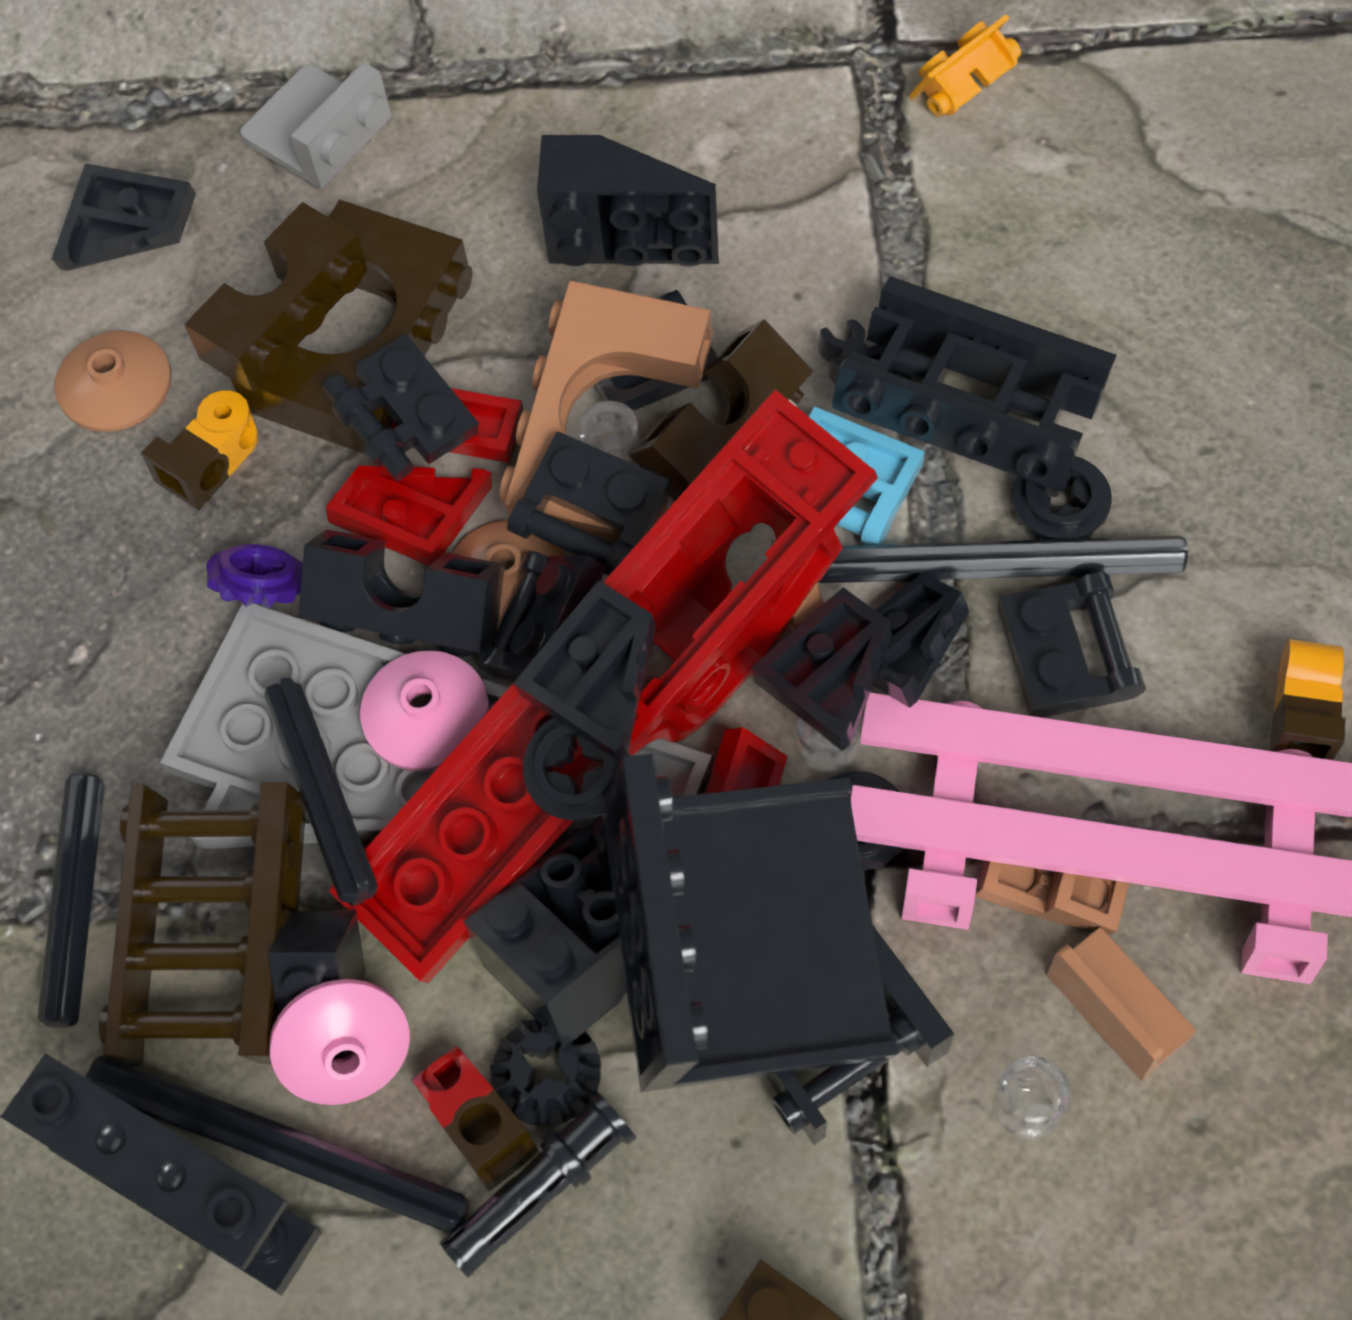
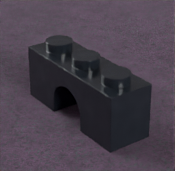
(349, 589)

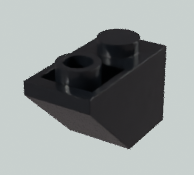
(315, 950)

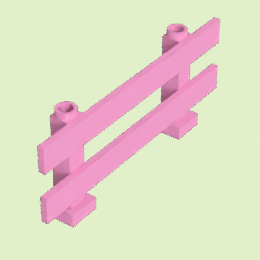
(953, 828)

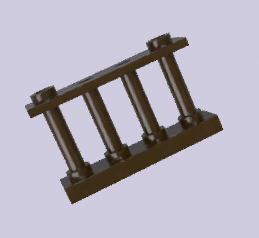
(267, 890)

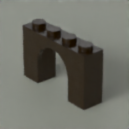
(411, 269)

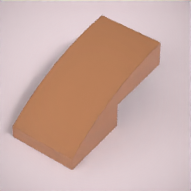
(1054, 895)

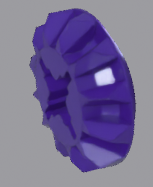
(255, 575)

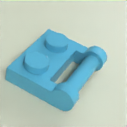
(895, 467)

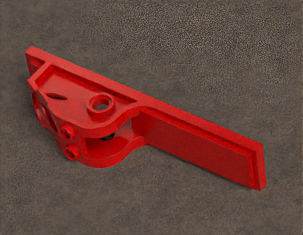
(473, 818)

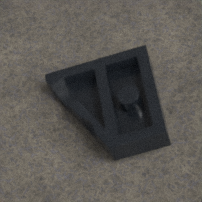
(121, 216)
(922, 625)
(828, 666)
(594, 669)

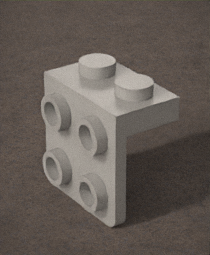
(319, 121)

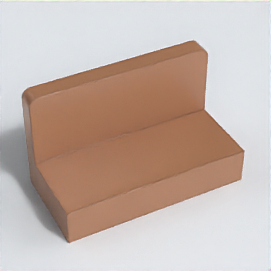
(1120, 1002)

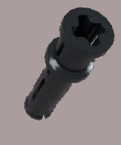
(562, 1162)

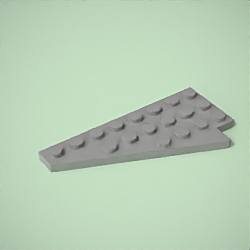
(234, 746)

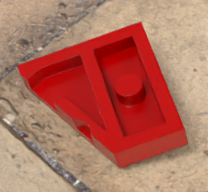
(413, 514)

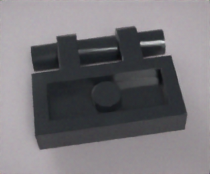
(413, 397)

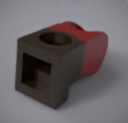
(475, 1117)

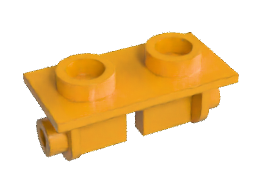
(949, 79)

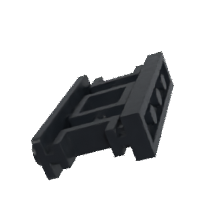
(986, 349)

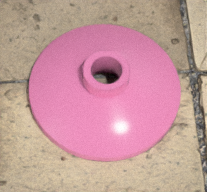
(425, 735)
(332, 1020)

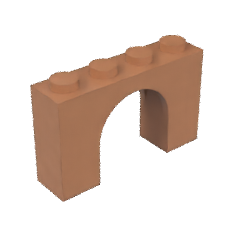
(596, 338)

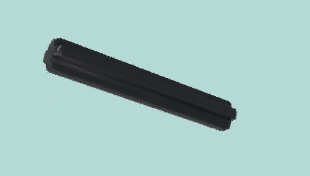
(321, 792)
(71, 901)

